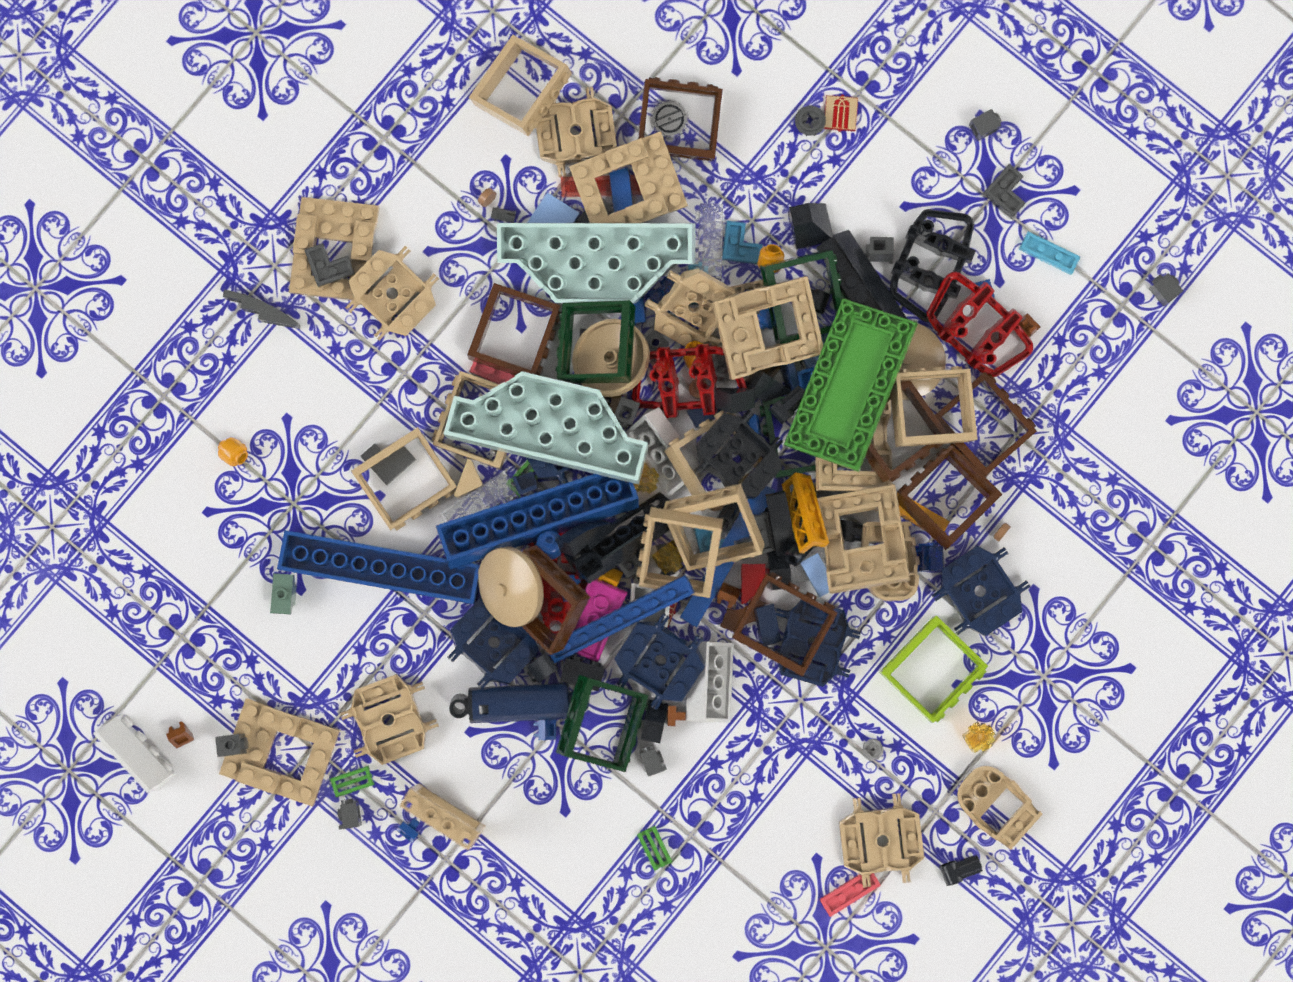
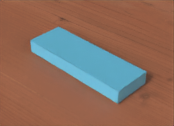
(1049, 253)

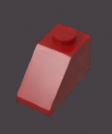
(750, 579)

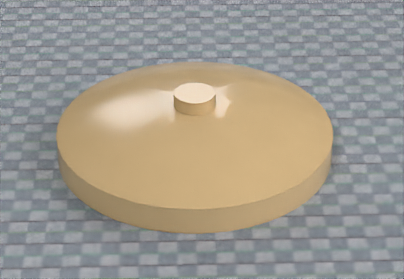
(599, 352)
(924, 352)
(510, 586)

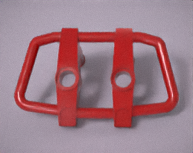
(955, 326)
(665, 370)

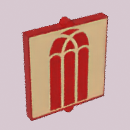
(841, 113)

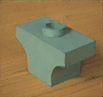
(283, 594)

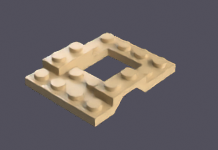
(653, 174)
(333, 222)
(742, 334)
(831, 479)
(871, 564)
(260, 727)

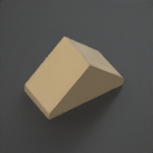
(468, 481)

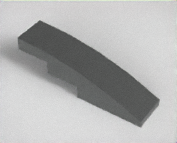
(267, 313)

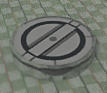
(669, 118)

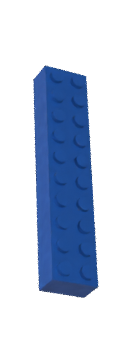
(527, 517)
(378, 567)

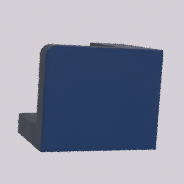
(526, 484)

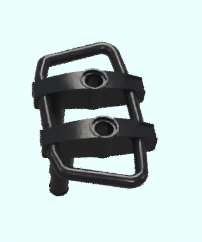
(922, 235)

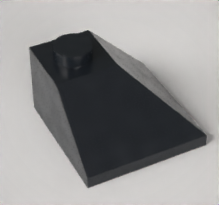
(809, 224)

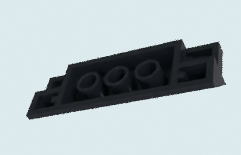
(858, 276)
(620, 543)

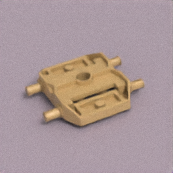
(581, 146)
(405, 283)
(689, 288)
(405, 717)
(880, 823)

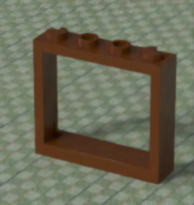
(693, 89)
(543, 351)
(1015, 411)
(932, 422)
(970, 472)
(568, 589)
(769, 652)

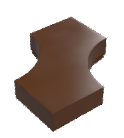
(733, 617)

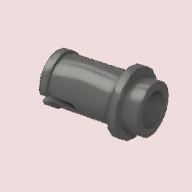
(503, 215)

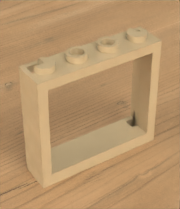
(499, 69)
(966, 405)
(438, 435)
(680, 463)
(709, 500)
(415, 512)
(654, 580)
(442, 815)

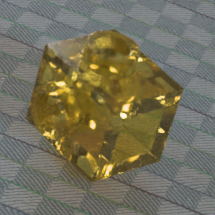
(651, 485)
(668, 558)
(972, 737)

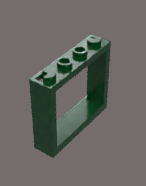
(775, 312)
(565, 334)
(768, 430)
(576, 714)

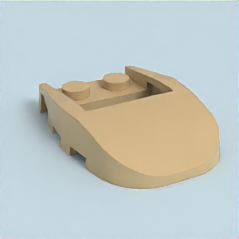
(897, 591)
(982, 789)

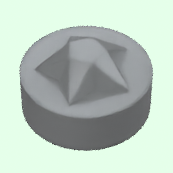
(873, 749)

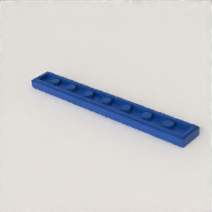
(623, 198)
(698, 605)
(625, 616)

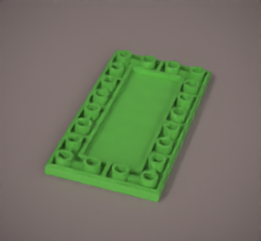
(850, 384)

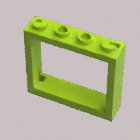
(964, 687)

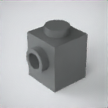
(1165, 288)
(231, 745)

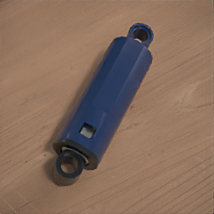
(514, 703)

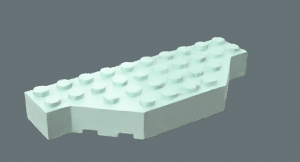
(596, 258)
(549, 424)

